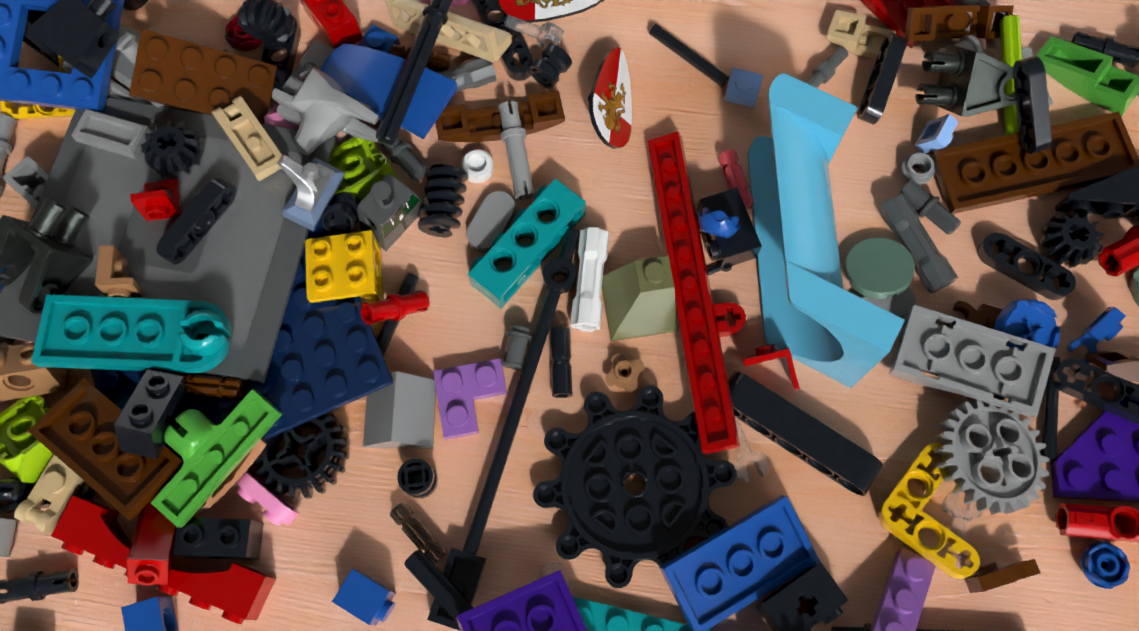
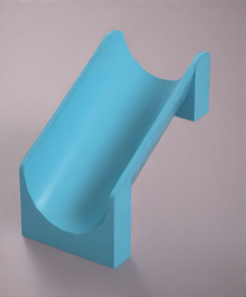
(798, 236)

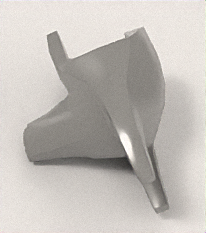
(323, 111)

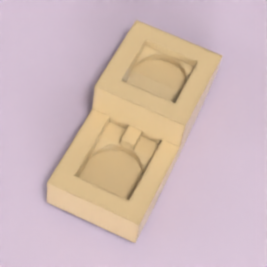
(855, 36)

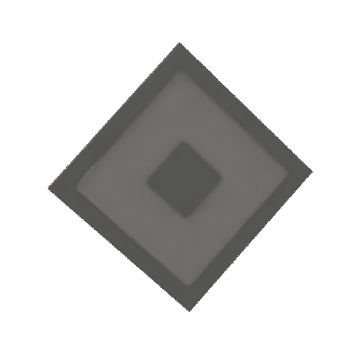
(239, 265)

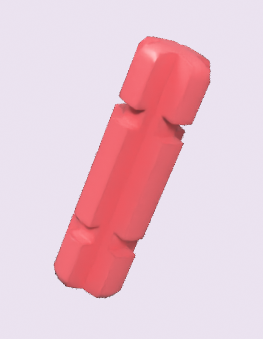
(735, 176)

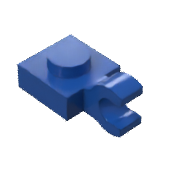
(1103, 327)

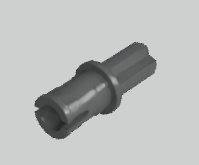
(402, 154)
(930, 207)

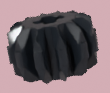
(266, 21)
(172, 149)
(1071, 239)

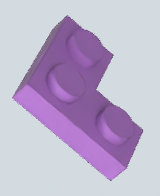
(458, 389)

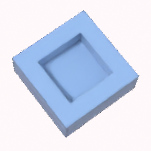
(743, 87)
(936, 134)

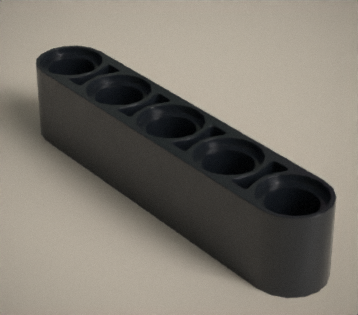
(802, 435)

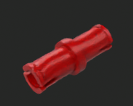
(394, 307)

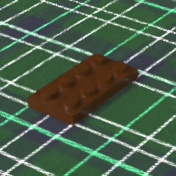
(198, 76)
(85, 439)

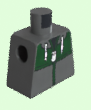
(388, 210)

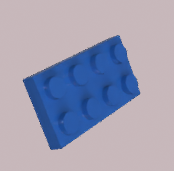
(739, 564)

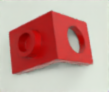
(157, 203)
(768, 353)

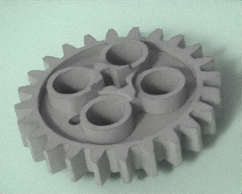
(1000, 451)

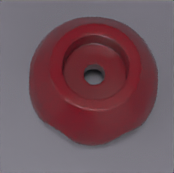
(236, 38)

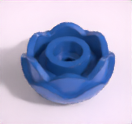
(718, 223)
(1116, 565)

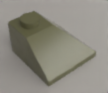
(640, 299)

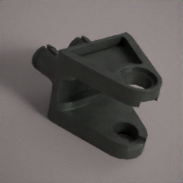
(967, 83)
(48, 247)

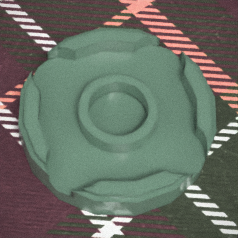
(879, 268)

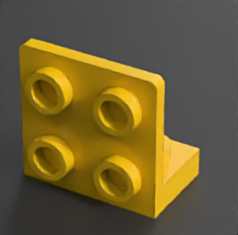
(344, 267)

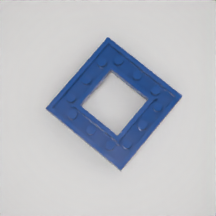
(48, 87)

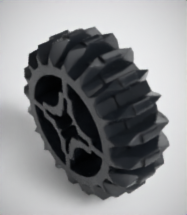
(316, 476)

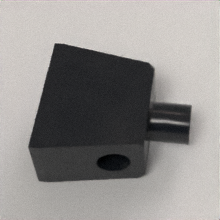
(78, 32)

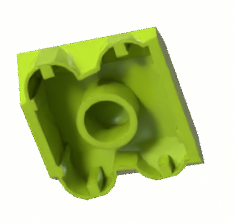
(362, 166)
(18, 448)

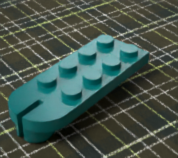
(131, 334)

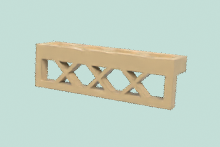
(457, 33)

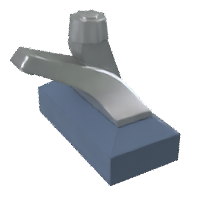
(314, 191)

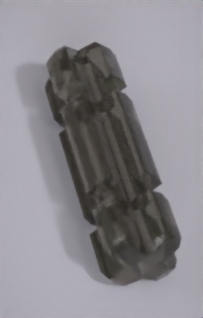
(418, 532)

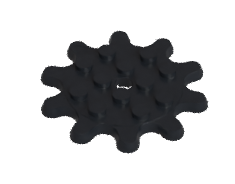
(600, 507)

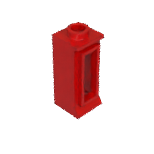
(151, 548)

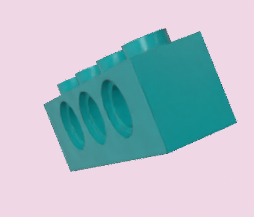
(501, 285)

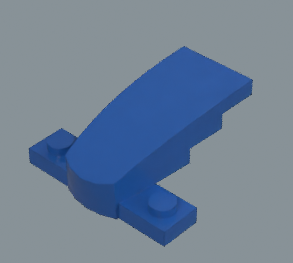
(372, 73)

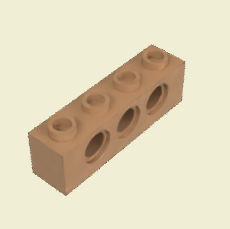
(24, 379)

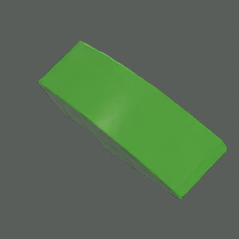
(1089, 74)

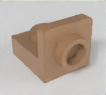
(113, 275)

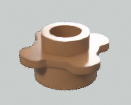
(628, 381)

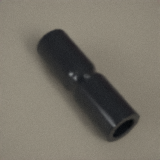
(561, 368)

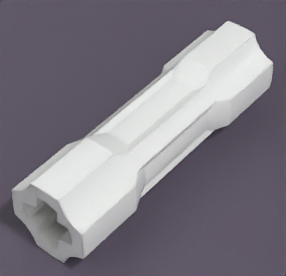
(587, 303)

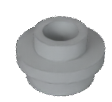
(921, 161)

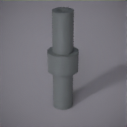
(826, 69)

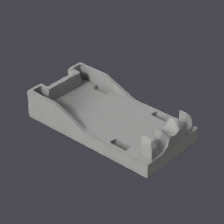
(972, 361)

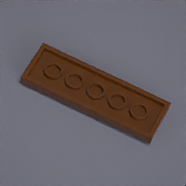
(1003, 172)

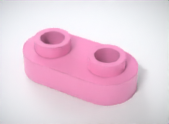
(277, 508)

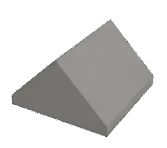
(401, 414)

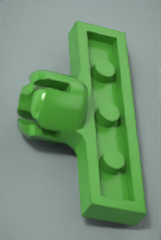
(211, 453)

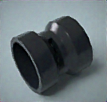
(548, 68)
(341, 214)
(422, 483)

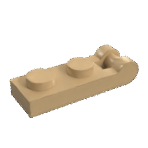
(249, 138)
(54, 485)

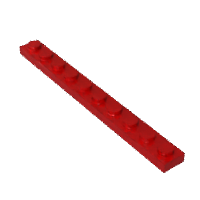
(693, 296)

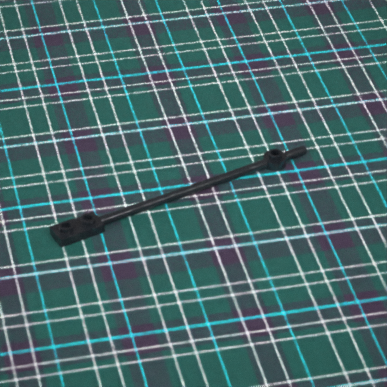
(464, 567)

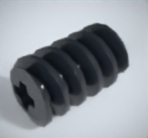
(441, 195)

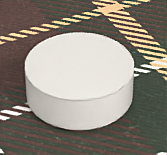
(477, 165)

